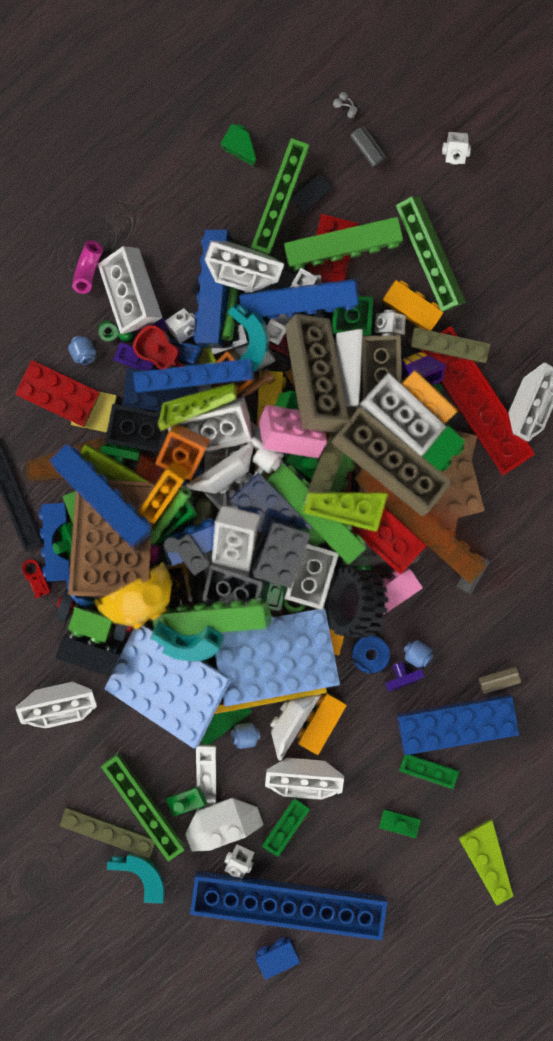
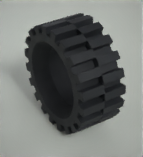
(341, 602)

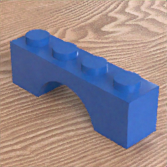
(53, 517)

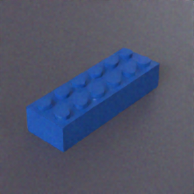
(101, 497)
(457, 724)

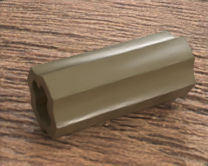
(499, 680)

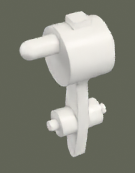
(266, 459)

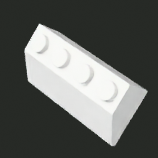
(129, 290)
(348, 355)
(402, 414)
(223, 425)

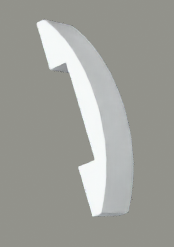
(277, 325)
(206, 772)

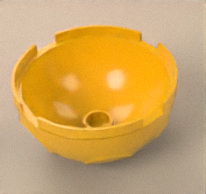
(138, 600)

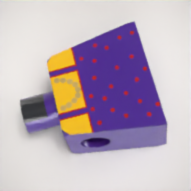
(427, 366)

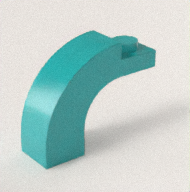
(257, 332)
(187, 647)
(147, 871)

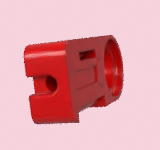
(37, 581)

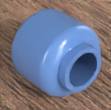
(82, 350)
(418, 653)
(245, 735)

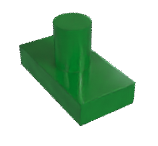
(120, 452)
(302, 464)
(65, 545)
(186, 801)
(399, 823)

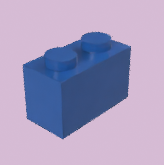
(277, 957)

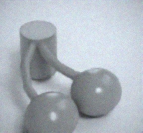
(337, 103)

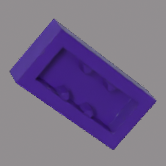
(403, 678)

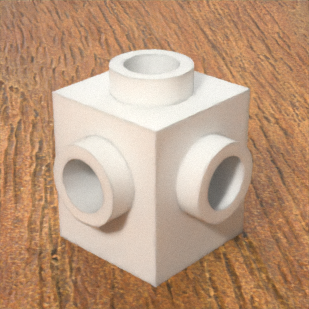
(456, 148)
(390, 323)
(182, 325)
(239, 861)

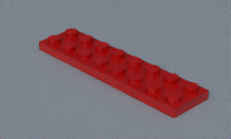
(482, 410)

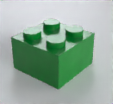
(354, 318)
(443, 449)

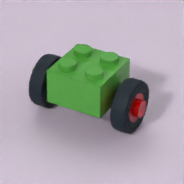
(88, 621)

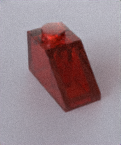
(149, 470)

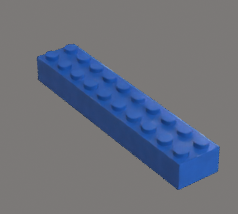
(288, 905)

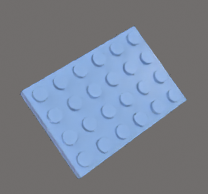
(280, 660)
(167, 690)

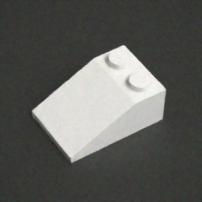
(235, 538)

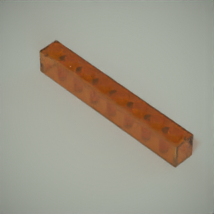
(429, 530)

